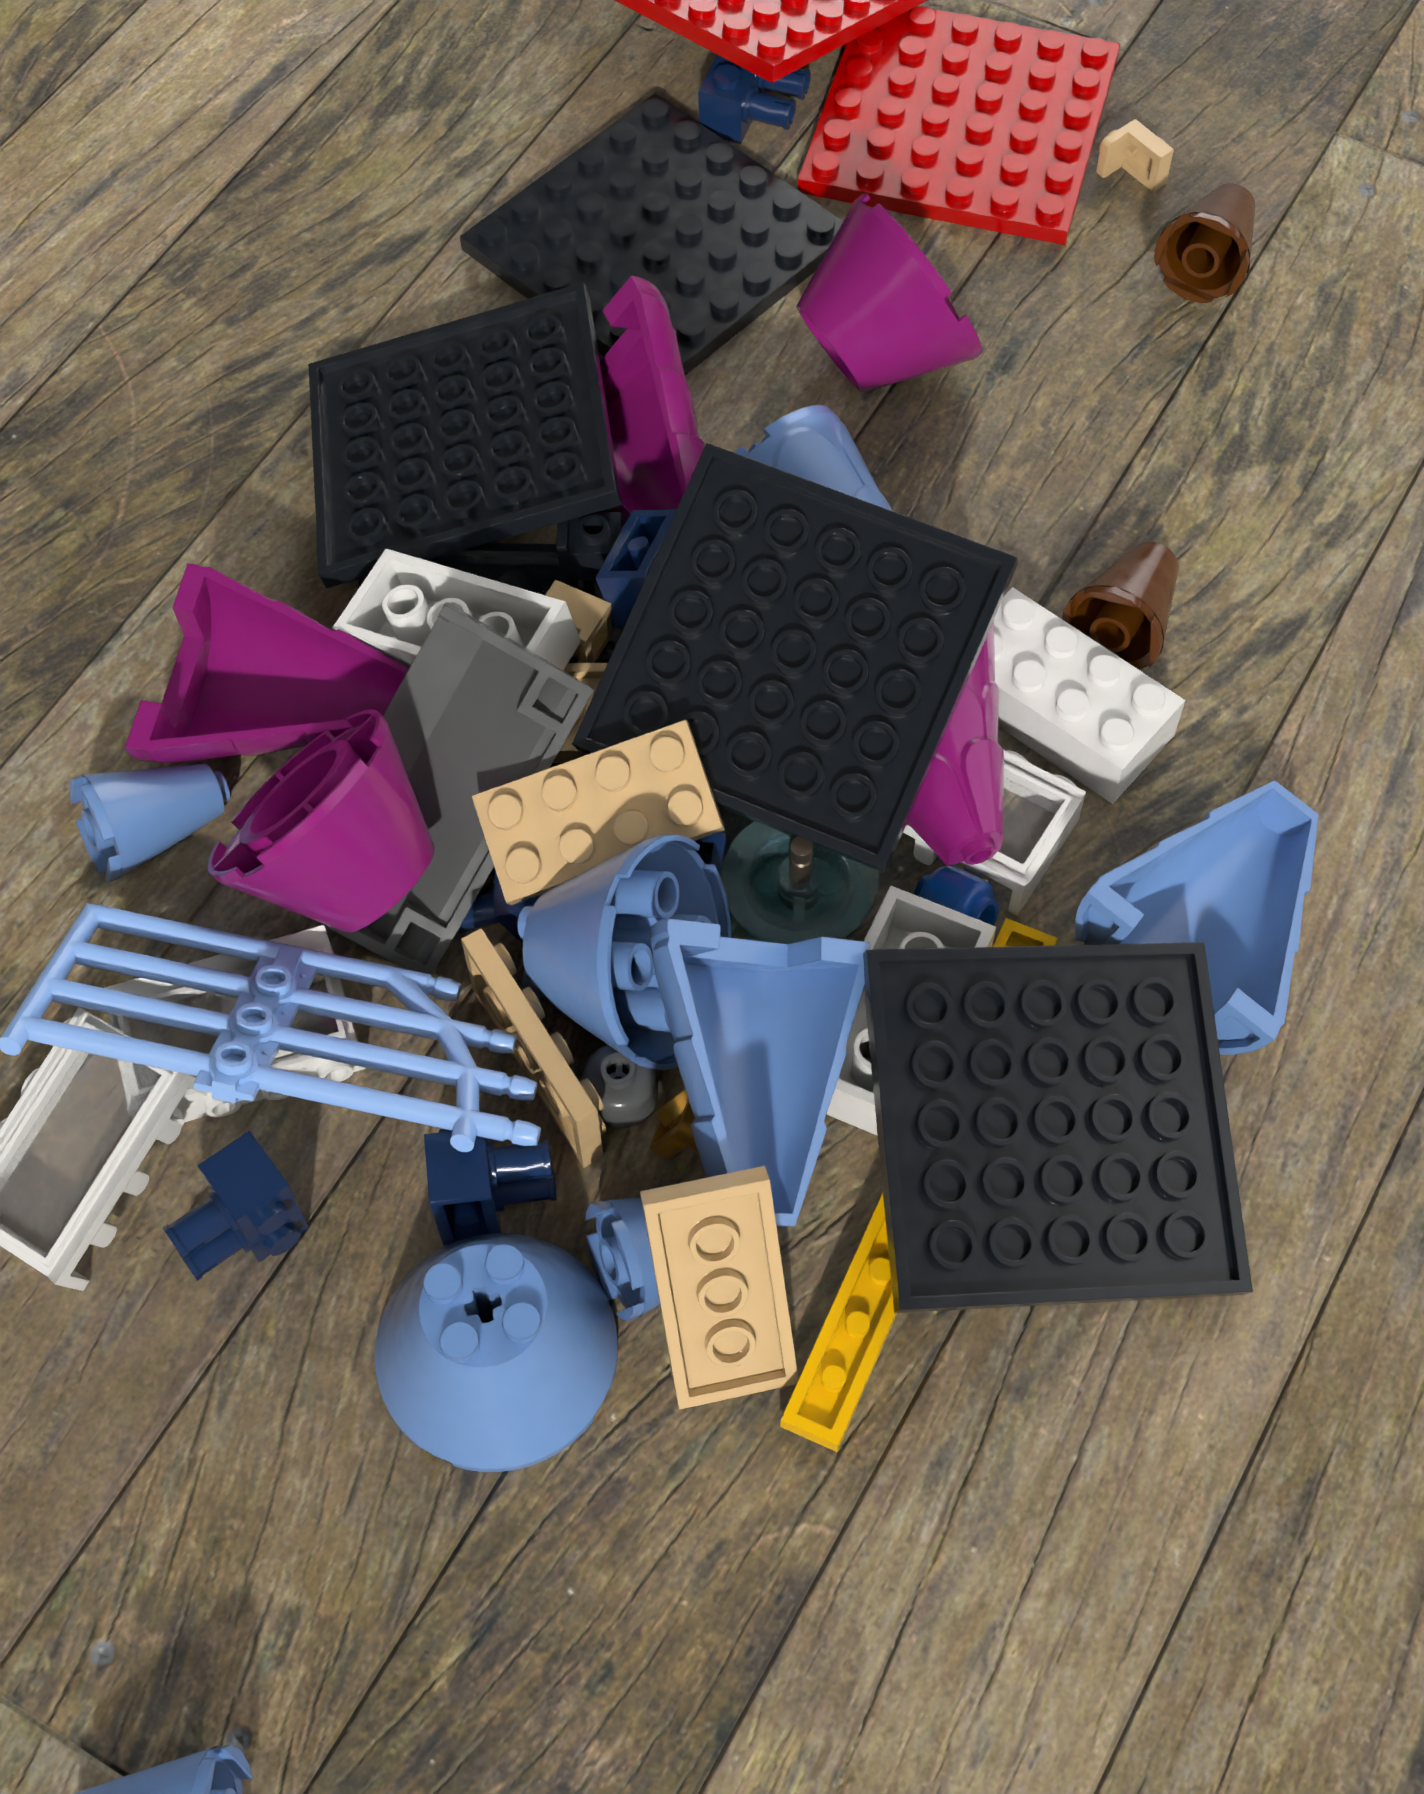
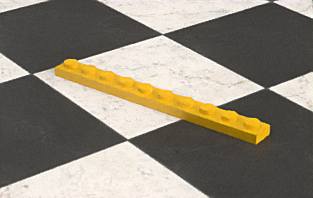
(861, 1311)

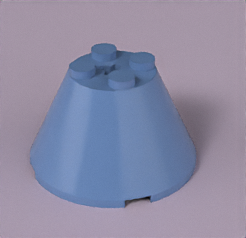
(593, 948)
(496, 1352)

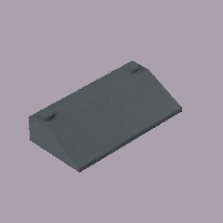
(465, 722)

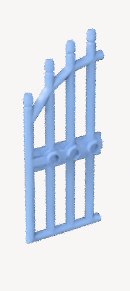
(262, 1022)

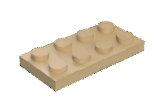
(594, 809)
(541, 1056)
(720, 1286)

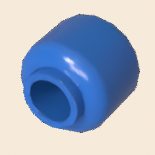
(960, 892)

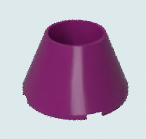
(883, 305)
(331, 830)

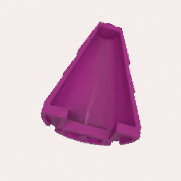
(648, 402)
(255, 677)
(964, 791)

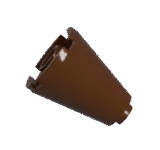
(1209, 245)
(1129, 604)

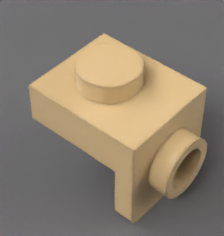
(1138, 153)

